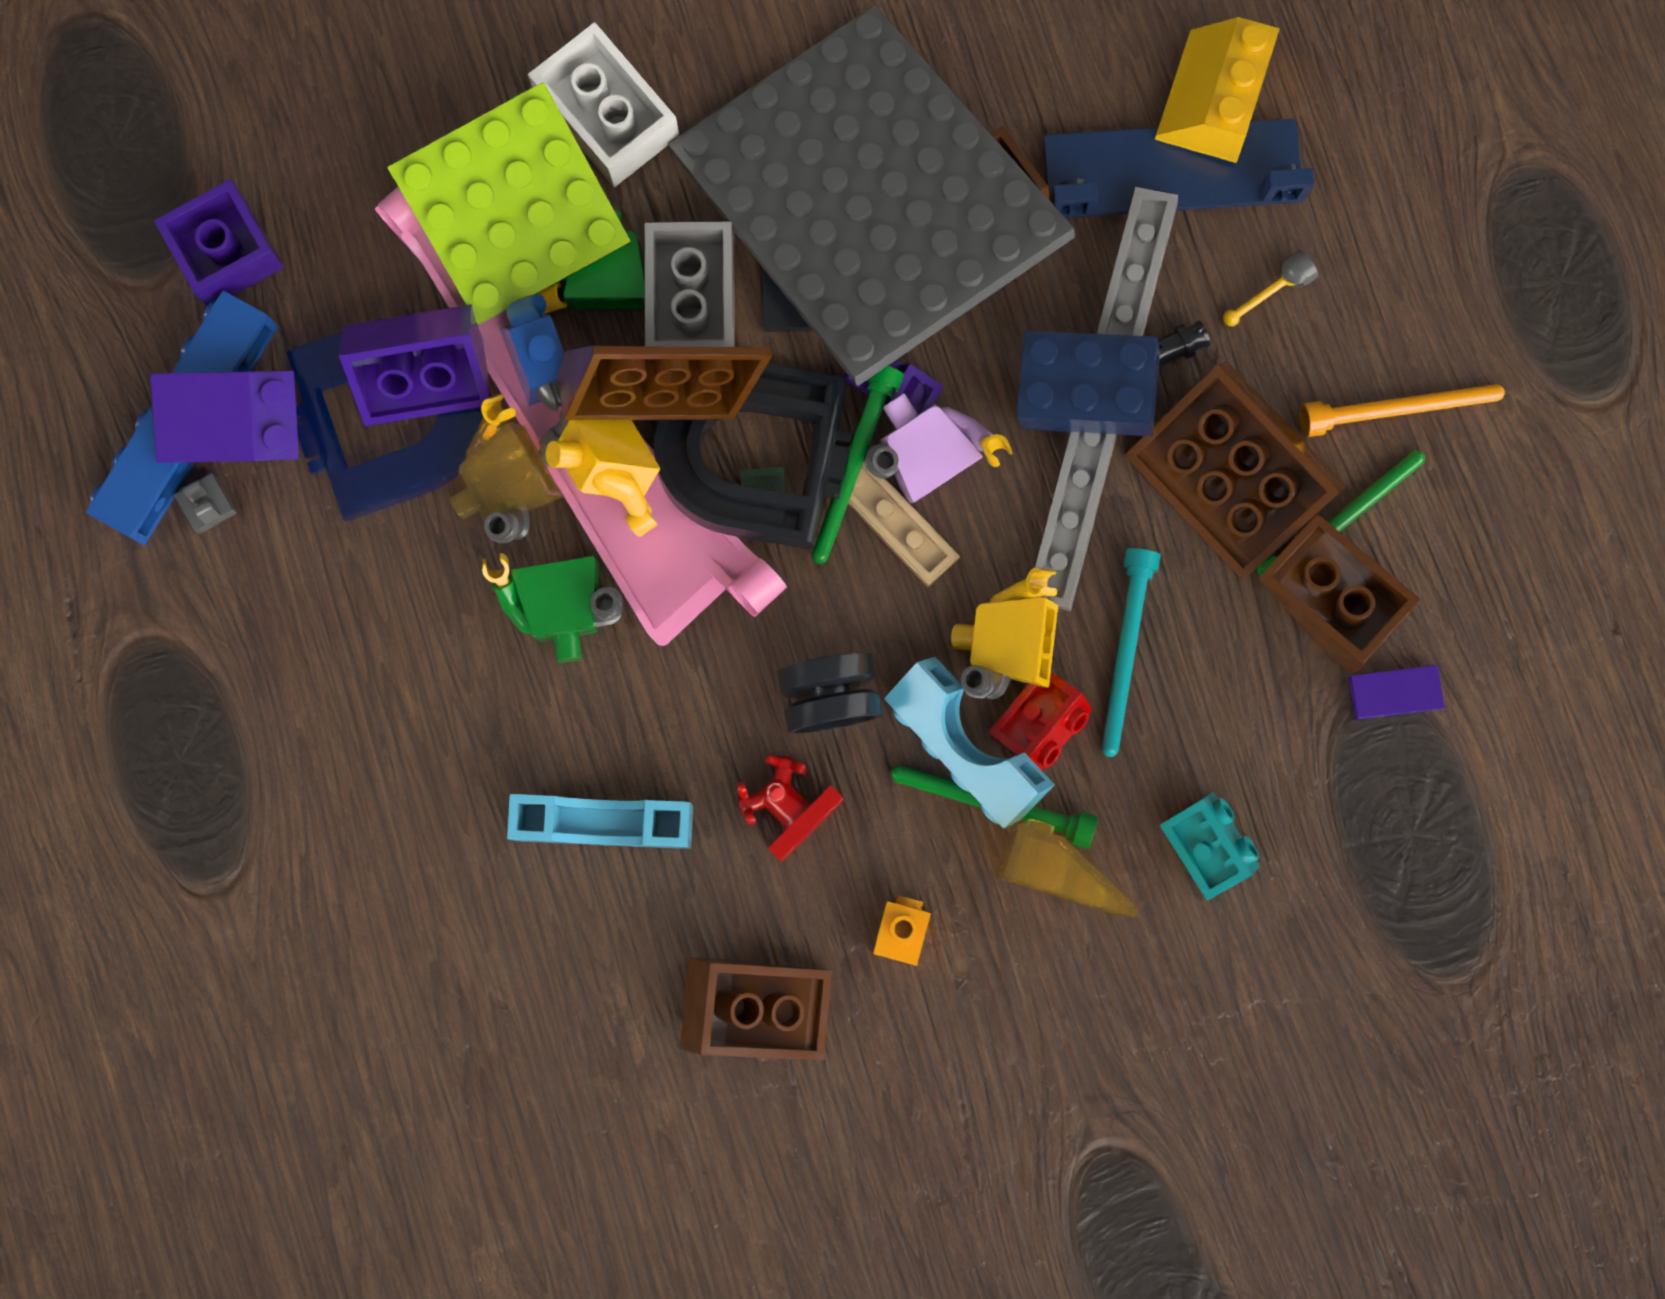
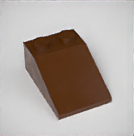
(1338, 593)
(755, 1009)

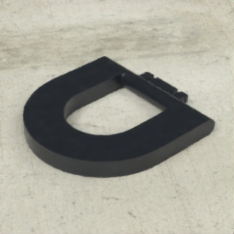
(755, 511)

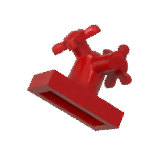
(787, 805)

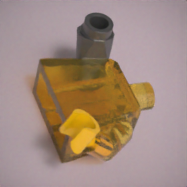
(503, 475)

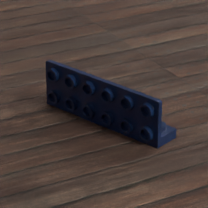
(1100, 170)

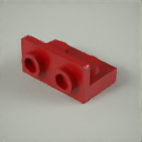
(1042, 721)

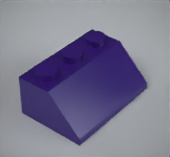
(415, 365)

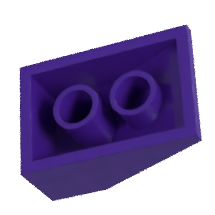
(224, 416)

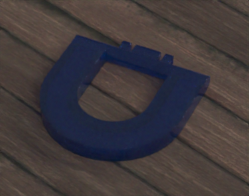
(384, 479)

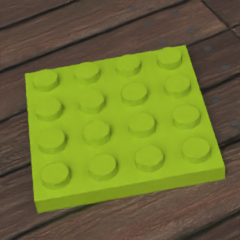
(509, 203)

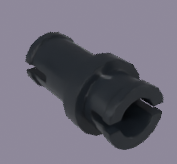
(1183, 342)

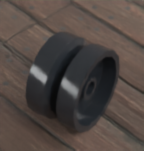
(828, 686)

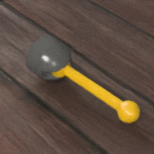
(1296, 272)

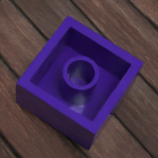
(219, 243)

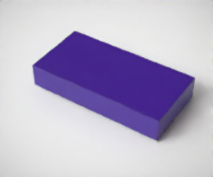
(1396, 692)

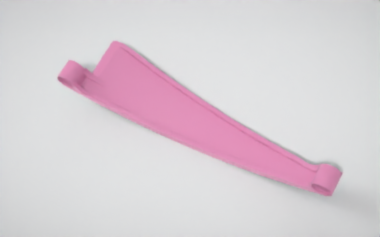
(668, 570)

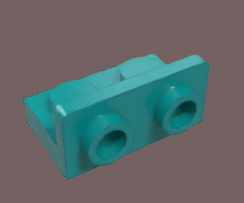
(1211, 845)

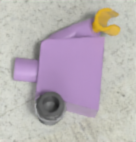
(930, 447)

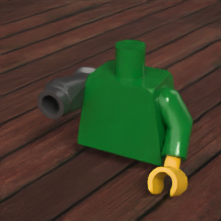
(556, 601)

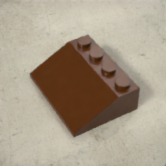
(658, 382)
(1234, 469)

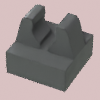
(205, 503)

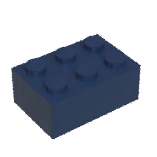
(1088, 383)

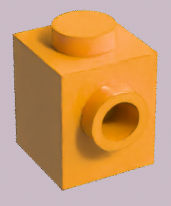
(902, 930)

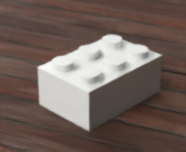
(606, 104)

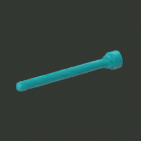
(1140, 569)

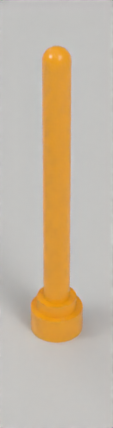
(1318, 418)

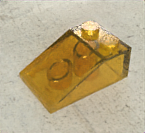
(1054, 867)

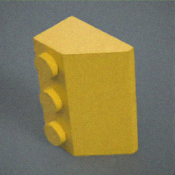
(1217, 87)

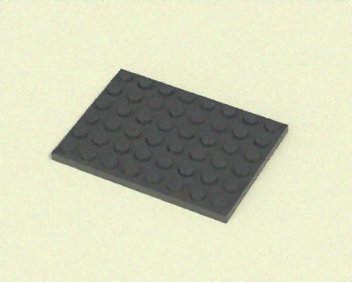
(870, 193)

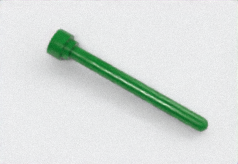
(880, 387)
(1369, 496)
(1076, 827)

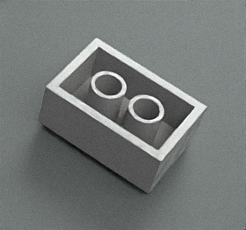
(689, 284)

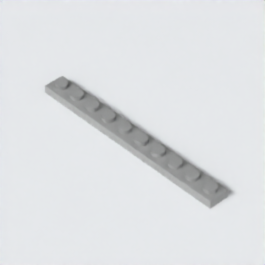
(1090, 453)

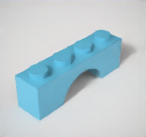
(929, 704)
(600, 821)

